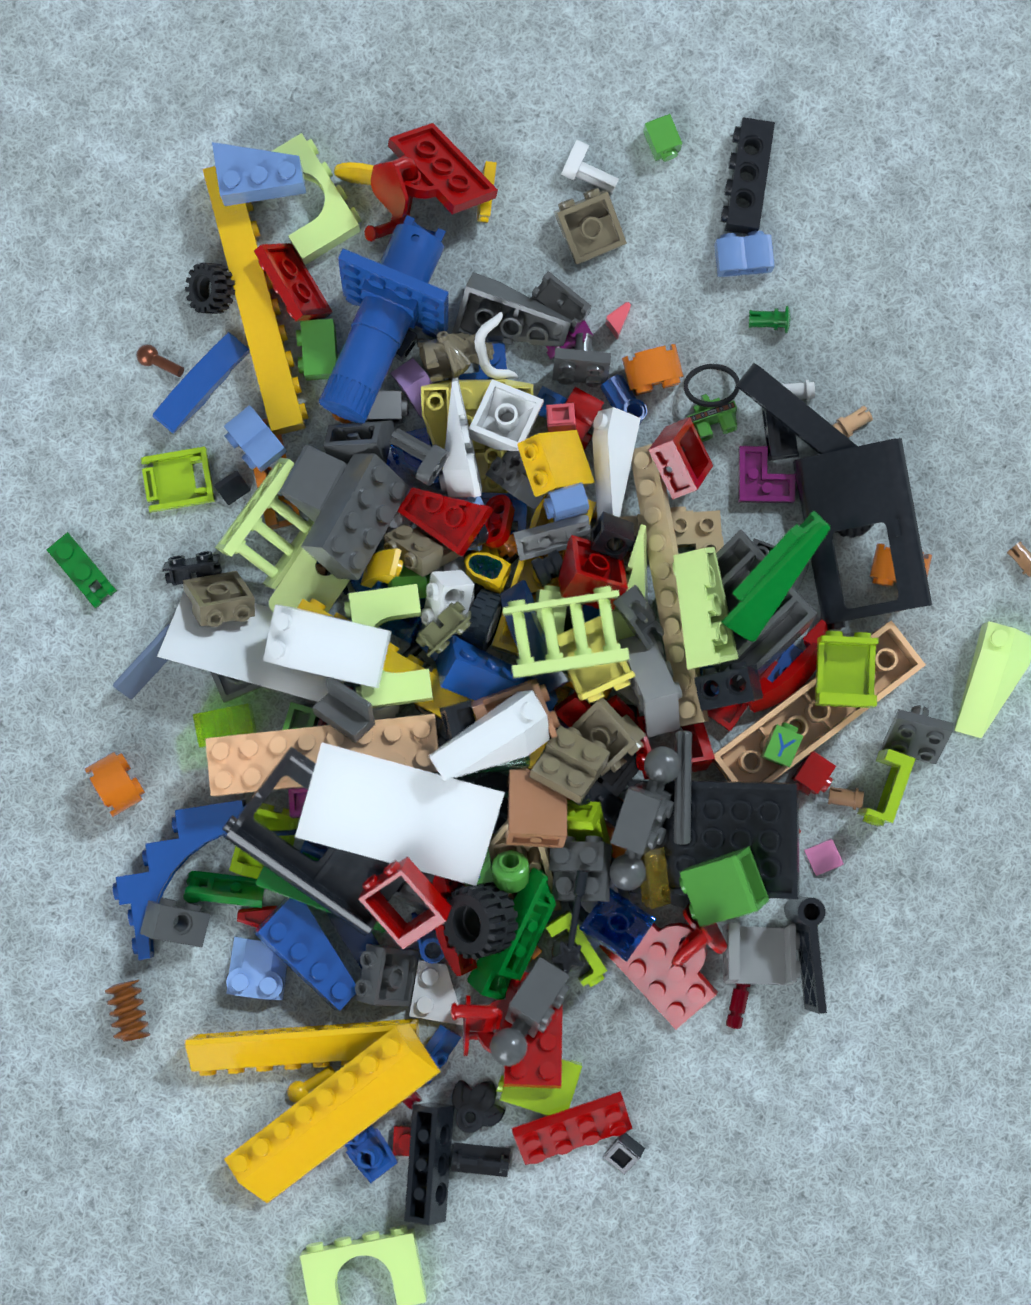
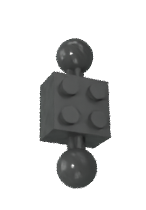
(643, 818)
(532, 1007)

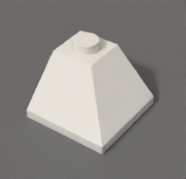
(504, 417)

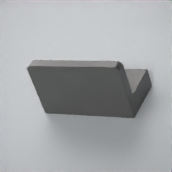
(345, 710)

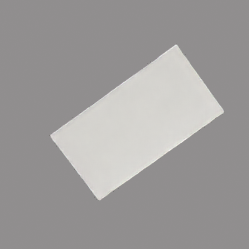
(236, 652)
(399, 813)

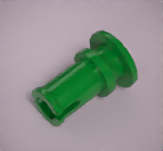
(770, 319)

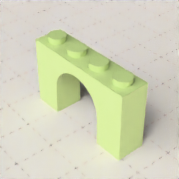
(336, 220)
(374, 609)
(396, 1250)

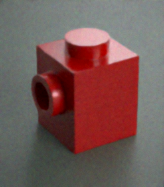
(814, 774)

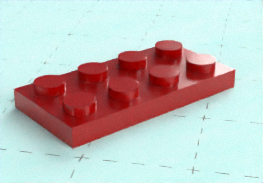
(572, 1128)

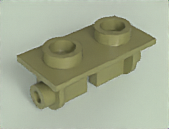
(437, 637)

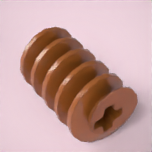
(127, 1011)

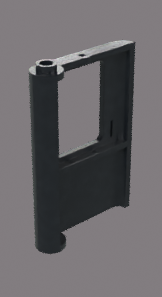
(859, 490)
(333, 879)

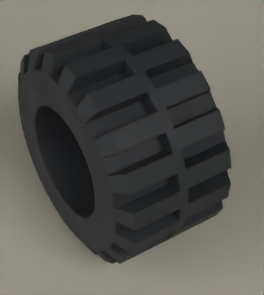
(496, 924)

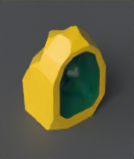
(488, 570)

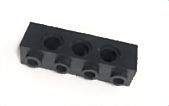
(760, 136)
(429, 1163)

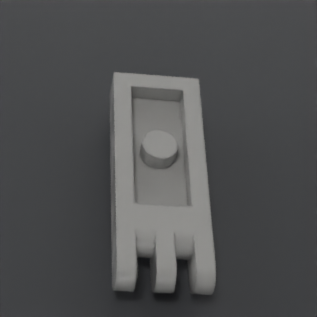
(551, 536)

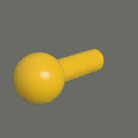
(300, 1089)

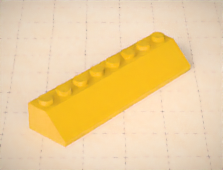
(285, 1046)
(333, 1114)

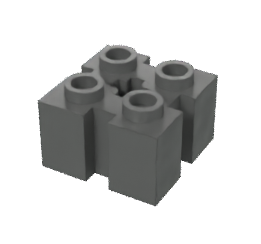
(512, 476)

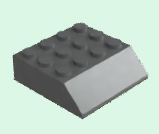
(785, 626)

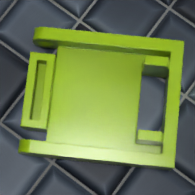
(174, 480)

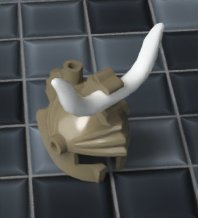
(453, 353)

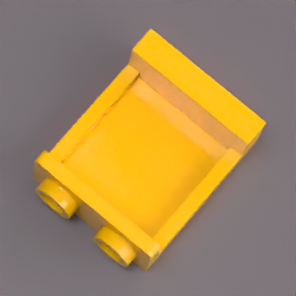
(554, 461)

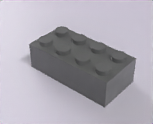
(356, 516)

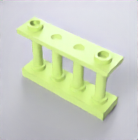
(251, 520)
(583, 655)

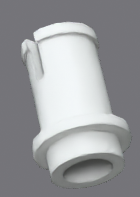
(802, 390)

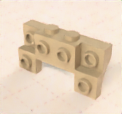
(690, 529)

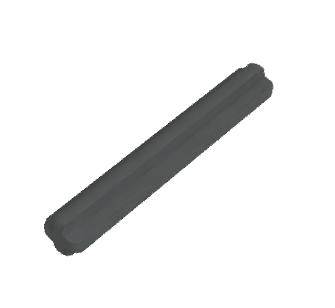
(682, 789)

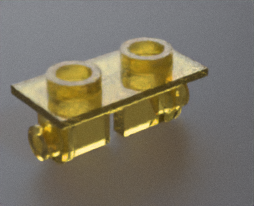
(655, 889)

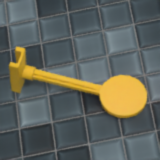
(361, 174)

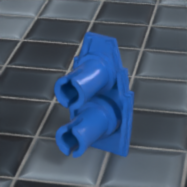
(371, 1153)

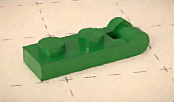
(81, 569)
(223, 889)

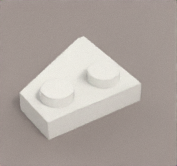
(433, 993)

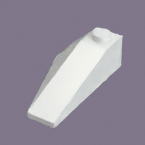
(612, 453)
(460, 470)

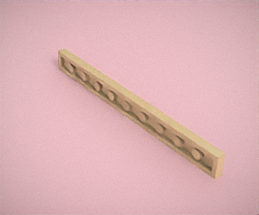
(661, 547)

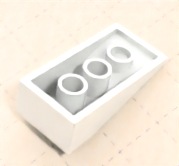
(326, 646)

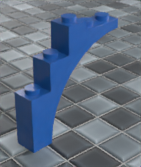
(195, 829)

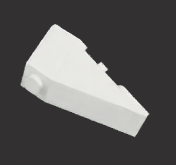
(500, 736)

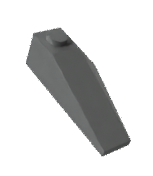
(522, 317)

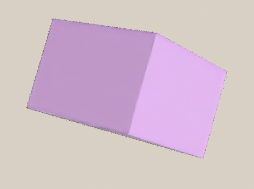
(410, 379)

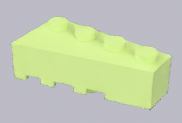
(703, 609)

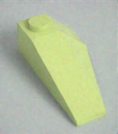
(635, 575)
(996, 669)

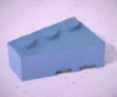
(256, 174)

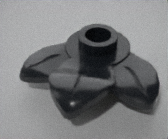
(478, 1102)

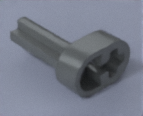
(432, 457)

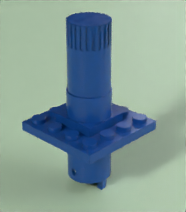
(390, 300)

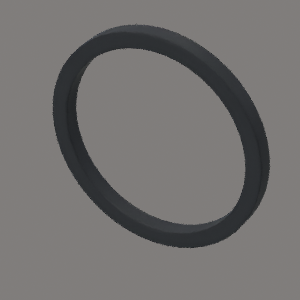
(716, 403)

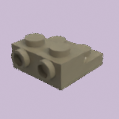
(590, 225)
(419, 549)
(220, 598)
(615, 732)
(571, 764)

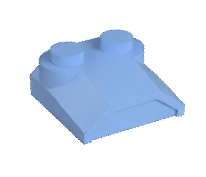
(255, 971)

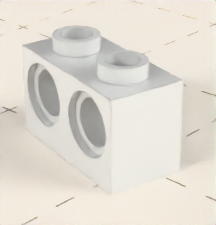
(443, 589)

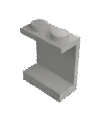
(760, 955)

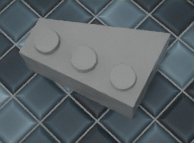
(653, 686)

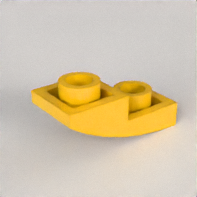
(382, 567)

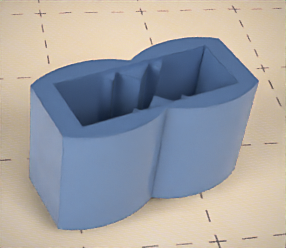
(744, 254)
(255, 439)
(566, 502)

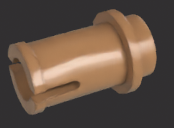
(1021, 557)
(846, 797)

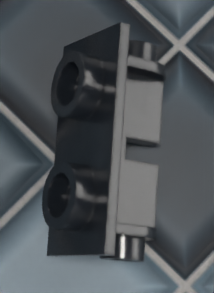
(181, 568)
(480, 1159)

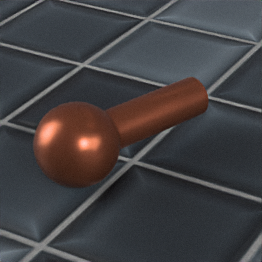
(148, 355)

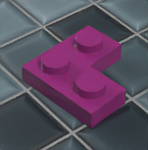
(756, 484)

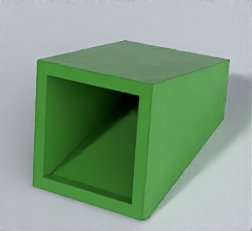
(724, 887)

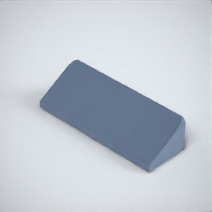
(142, 668)

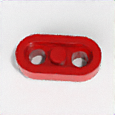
(499, 524)

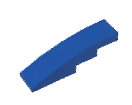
(200, 382)

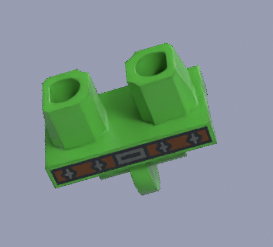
(707, 416)

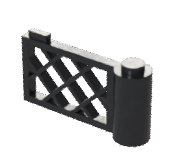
(806, 915)

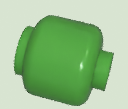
(510, 871)

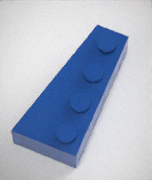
(477, 673)
(304, 947)

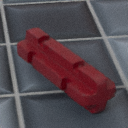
(738, 1006)

